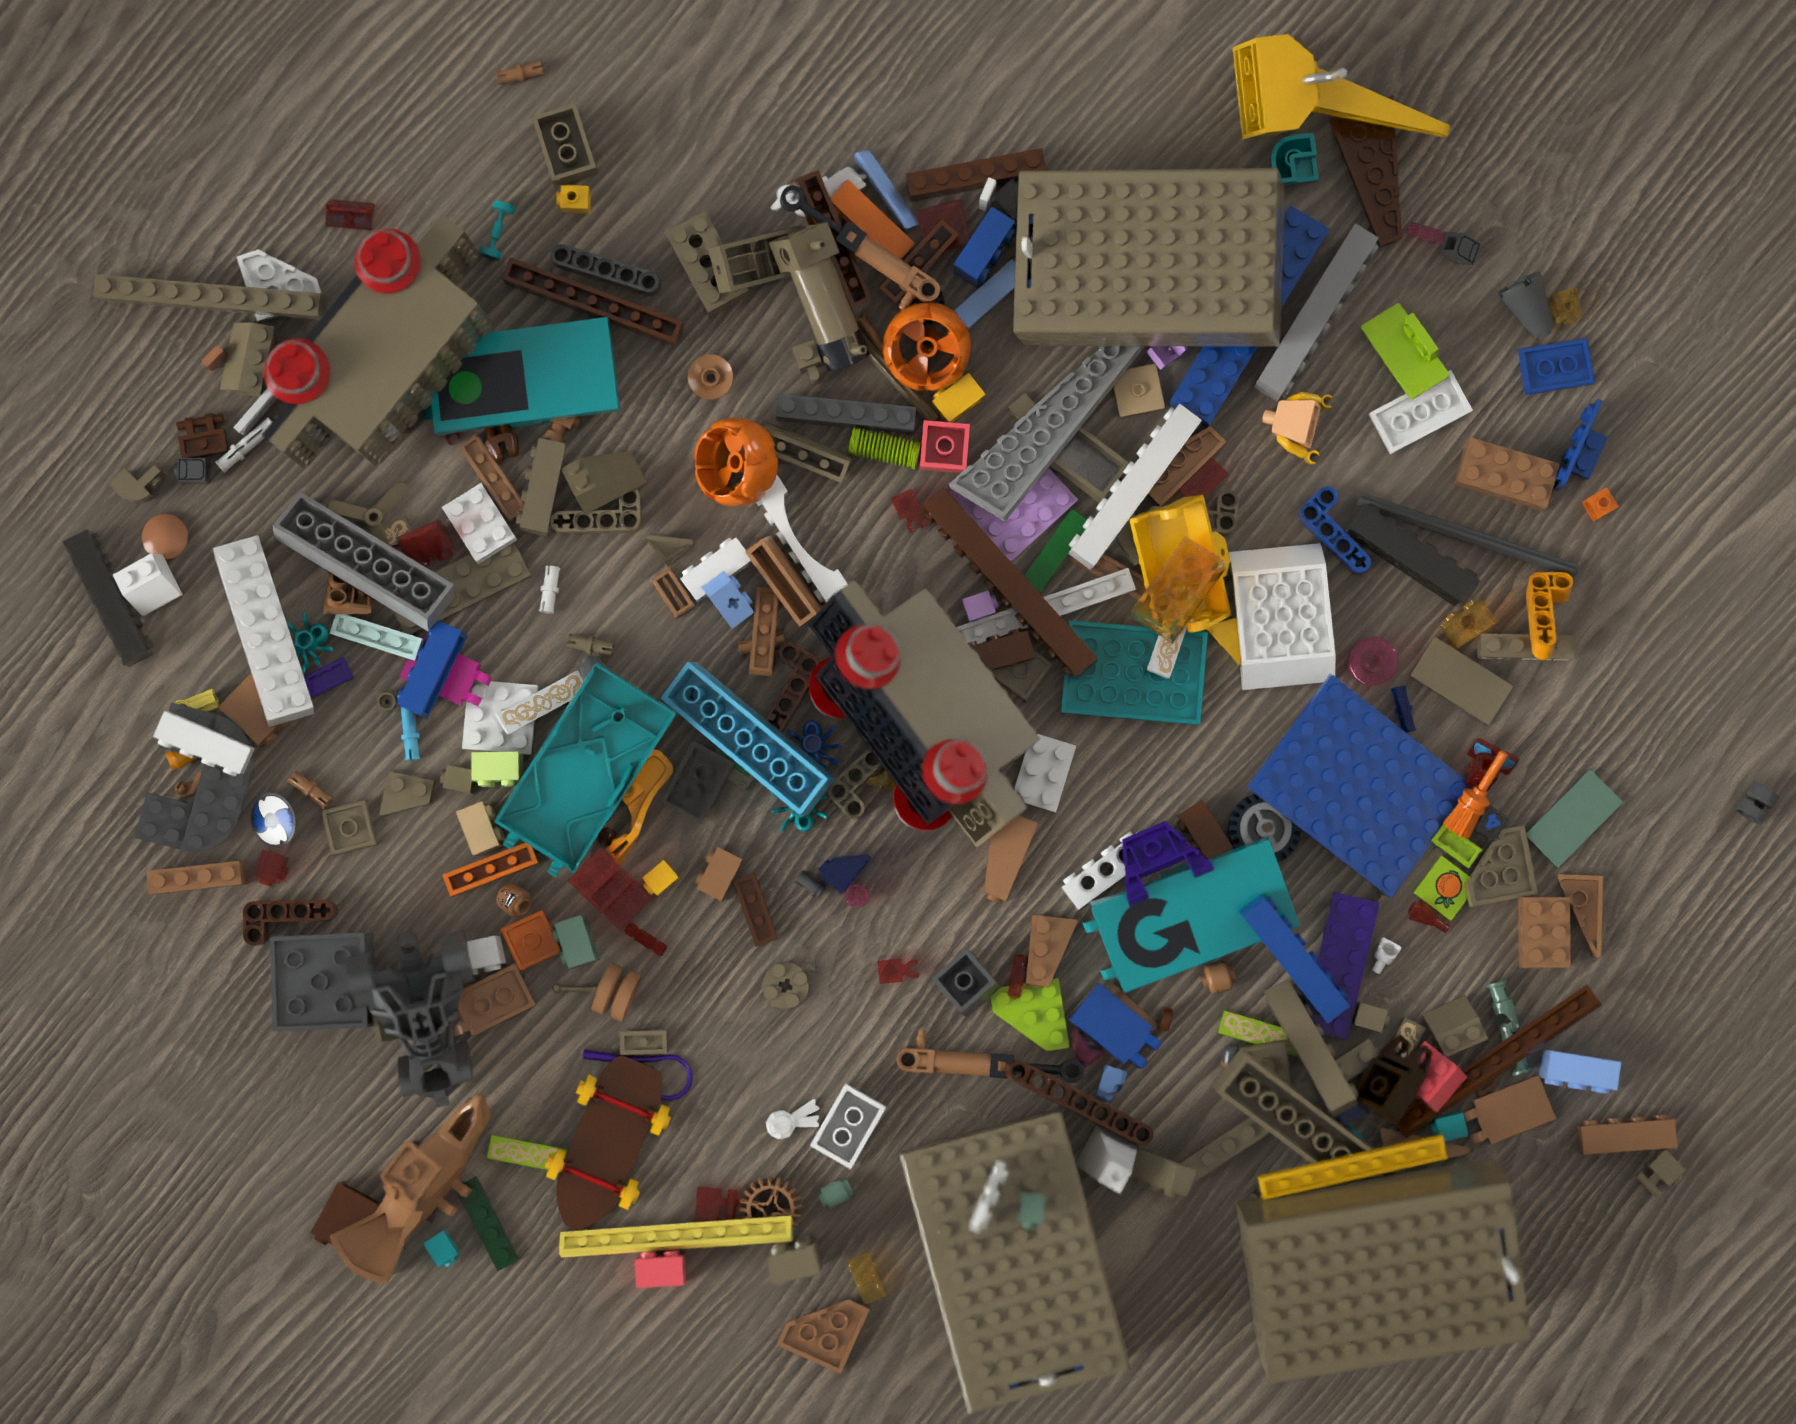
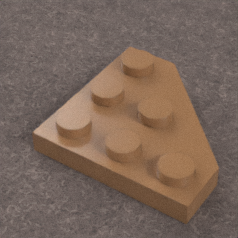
(825, 1334)

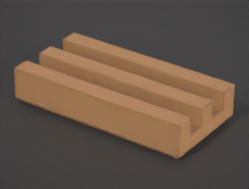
(683, 609)

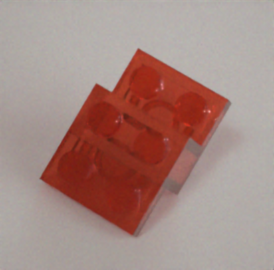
(610, 888)

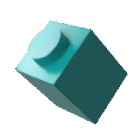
(1450, 1126)
(442, 1249)

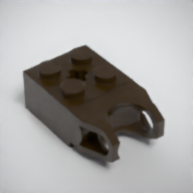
(1393, 1080)

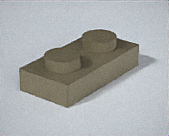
(643, 1042)

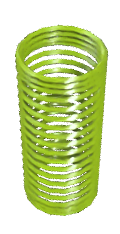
(910, 462)

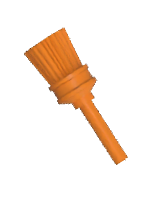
(1473, 802)

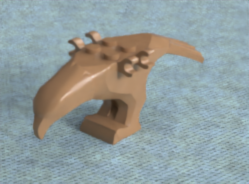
(414, 1188)

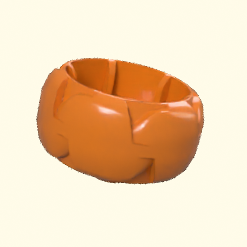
(910, 323)
(757, 462)

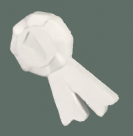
(782, 1124)

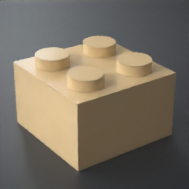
(480, 828)

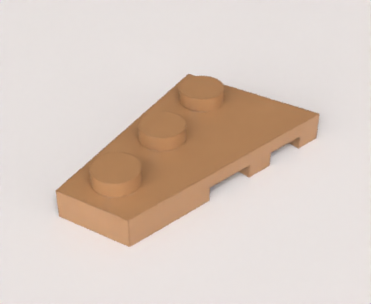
(1046, 948)

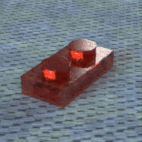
(1204, 480)

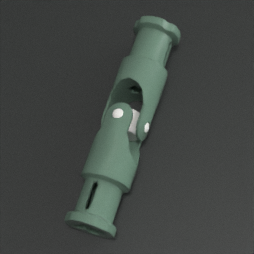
(1502, 1006)

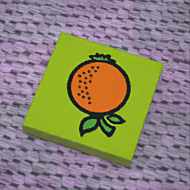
(1443, 888)

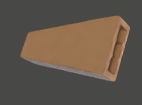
(1006, 856)

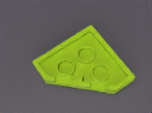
(1035, 1014)

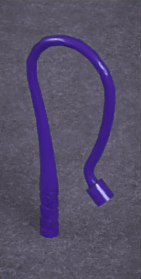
(603, 1056)

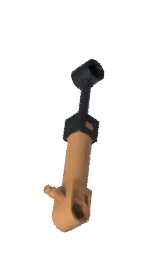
(856, 242)
(973, 1063)

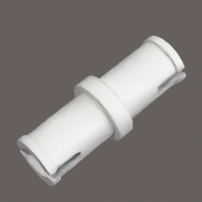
(549, 589)

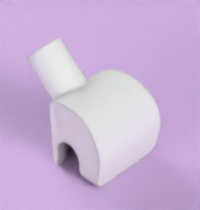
(1385, 954)

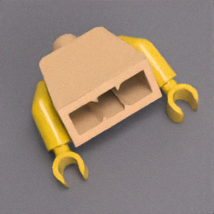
(1296, 422)

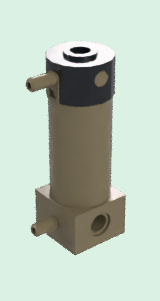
(808, 259)

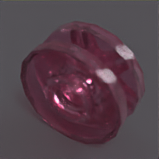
(1386, 656)

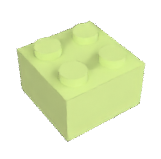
(497, 767)

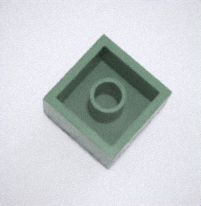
(576, 941)

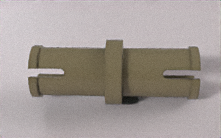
(590, 645)

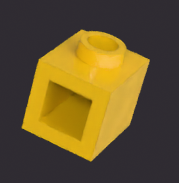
(574, 199)

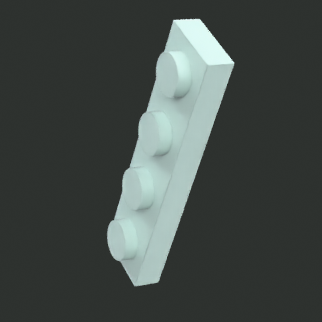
(376, 636)

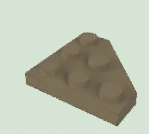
(1503, 870)

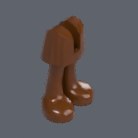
(506, 436)

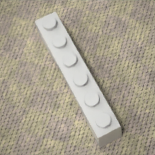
(825, 580)

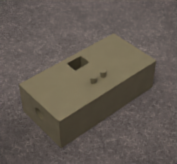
(740, 267)

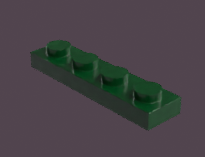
(488, 1225)

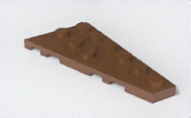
(1373, 167)

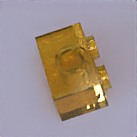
(1481, 619)

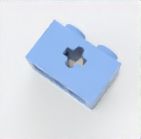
(728, 599)

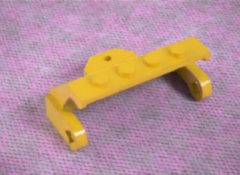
(1159, 534)

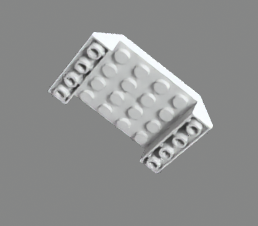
(1283, 616)

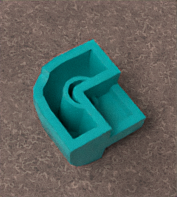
(1296, 159)

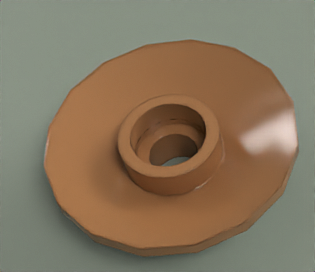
(706, 366)

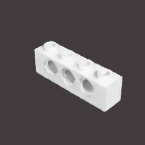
(1081, 896)

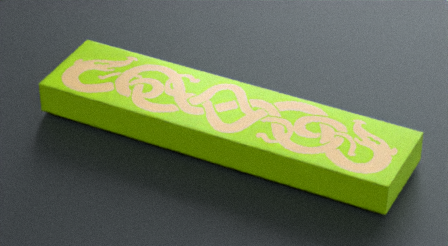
(1252, 1030)
(520, 1151)

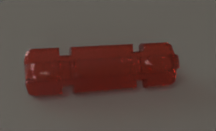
(645, 939)
(1017, 976)

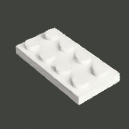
(1409, 420)

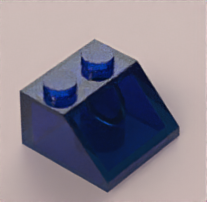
(843, 870)

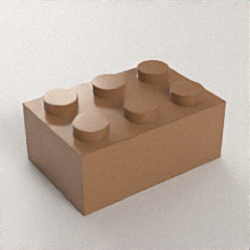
(1544, 932)

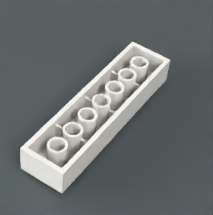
(263, 631)

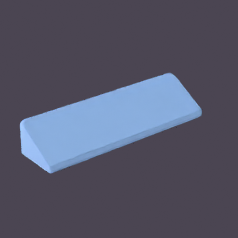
(886, 191)

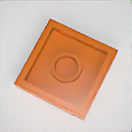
(531, 940)

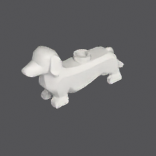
(831, 185)

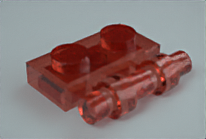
(709, 1204)

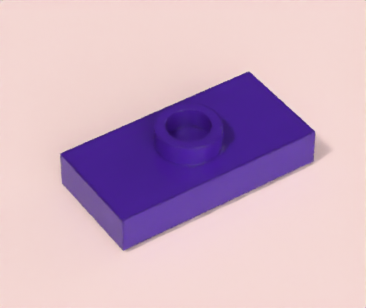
(328, 677)

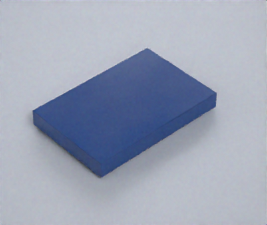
(1556, 366)

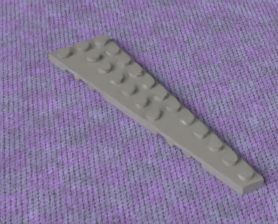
(1024, 454)

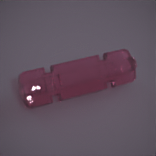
(1426, 233)

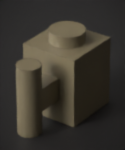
(808, 360)
(1663, 1169)

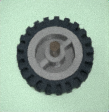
(1256, 819)

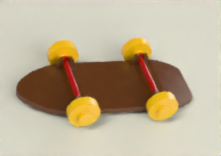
(607, 1141)

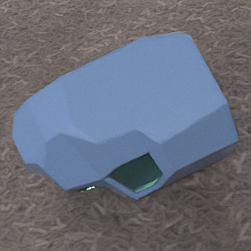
(1110, 1083)

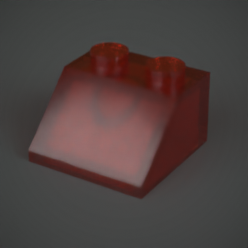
(427, 543)

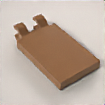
(493, 1001)
(1510, 1111)

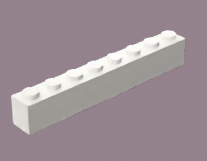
(1134, 487)

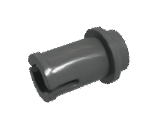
(810, 884)

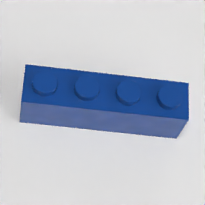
(431, 669)

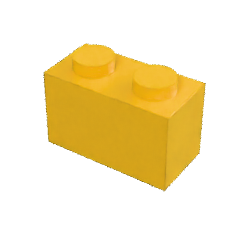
(958, 398)

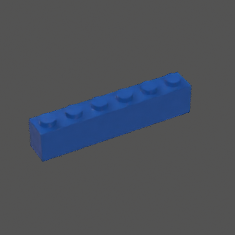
(1294, 958)

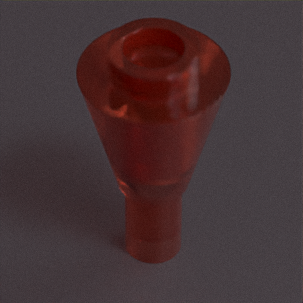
(1423, 914)

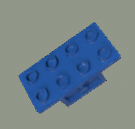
(1585, 451)

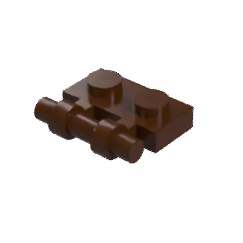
(203, 443)

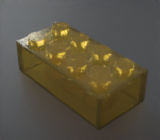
(1178, 589)

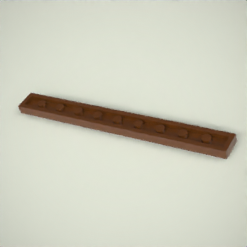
(1506, 1055)

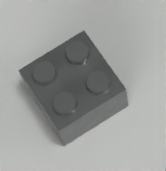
(966, 982)

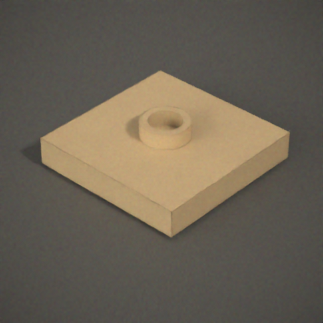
(1139, 391)

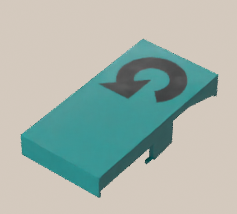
(1187, 916)

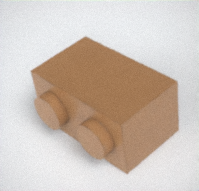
(719, 873)

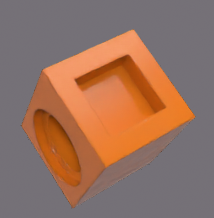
(1600, 504)

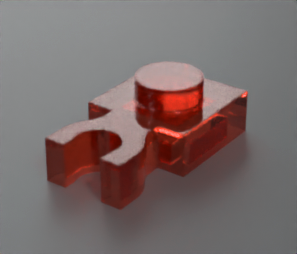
(907, 507)
(893, 971)

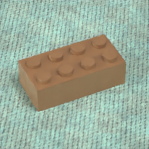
(1506, 474)

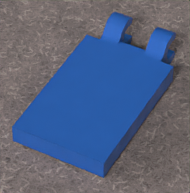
(1114, 1026)

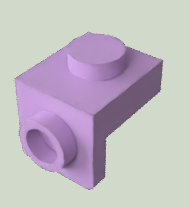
(1165, 354)

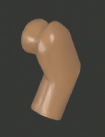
(188, 788)

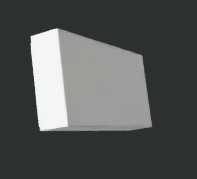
(987, 194)

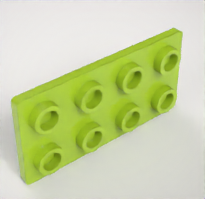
(1406, 350)

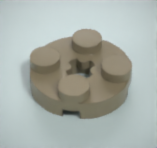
(773, 991)

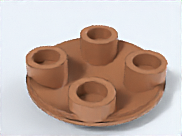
(165, 536)

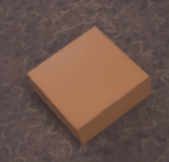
(214, 358)

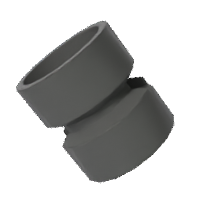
(1763, 797)

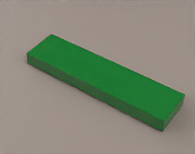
(1055, 551)

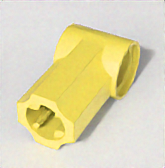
(204, 701)

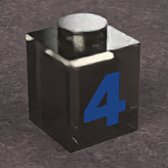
(1490, 825)

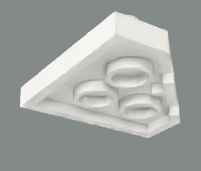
(267, 272)
(989, 1198)

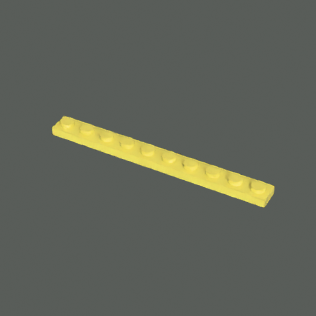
(676, 1236)

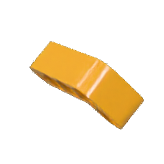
(1541, 593)

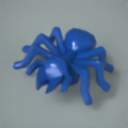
(814, 743)

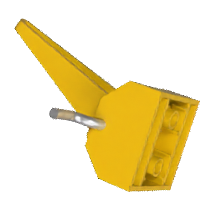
(1283, 85)

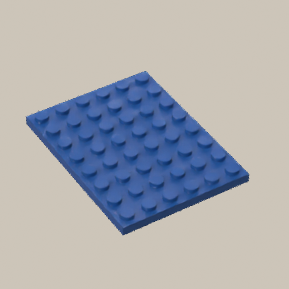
(1359, 786)

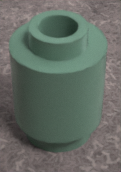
(836, 1193)

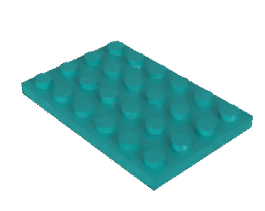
(1122, 684)

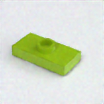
(1457, 847)

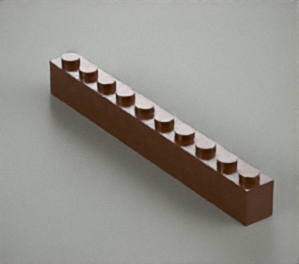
(1010, 583)

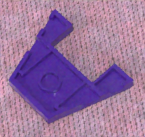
(1156, 850)

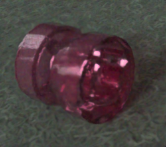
(856, 895)

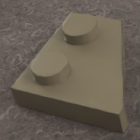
(405, 792)

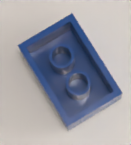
(985, 248)

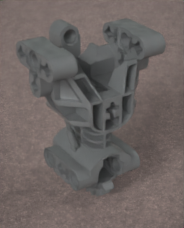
(417, 1008)

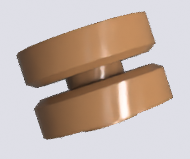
(613, 991)

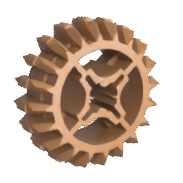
(775, 1191)

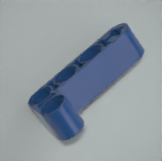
(1338, 534)

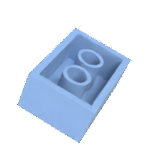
(1579, 1071)

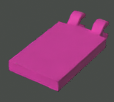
(459, 681)

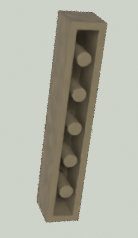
(1310, 1048)

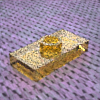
(866, 1278)

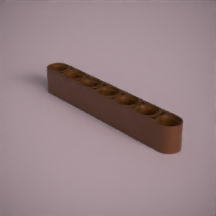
(1088, 1108)

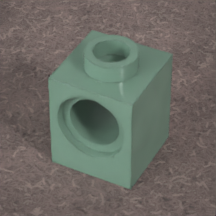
(1031, 1210)

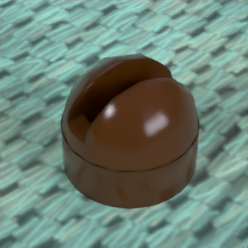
(602, 833)

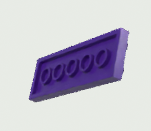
(1345, 953)

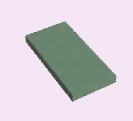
(1573, 818)

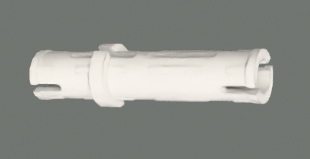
(239, 450)

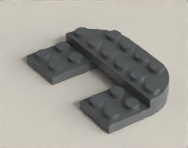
(215, 803)

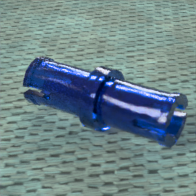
(1403, 708)

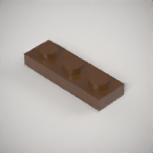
(755, 909)

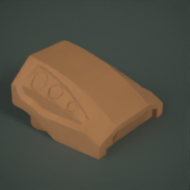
(345, 598)

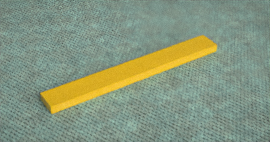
(1352, 1167)

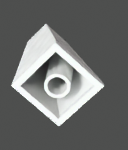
(1107, 1158)

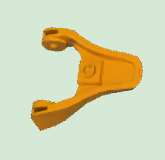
(638, 798)

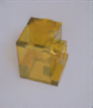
(1558, 302)

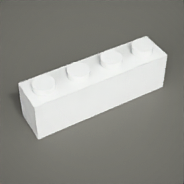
(204, 743)

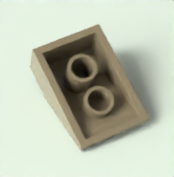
(602, 478)

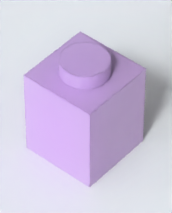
(979, 606)

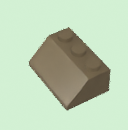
(246, 358)

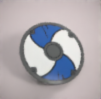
(273, 820)

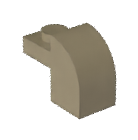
(136, 490)

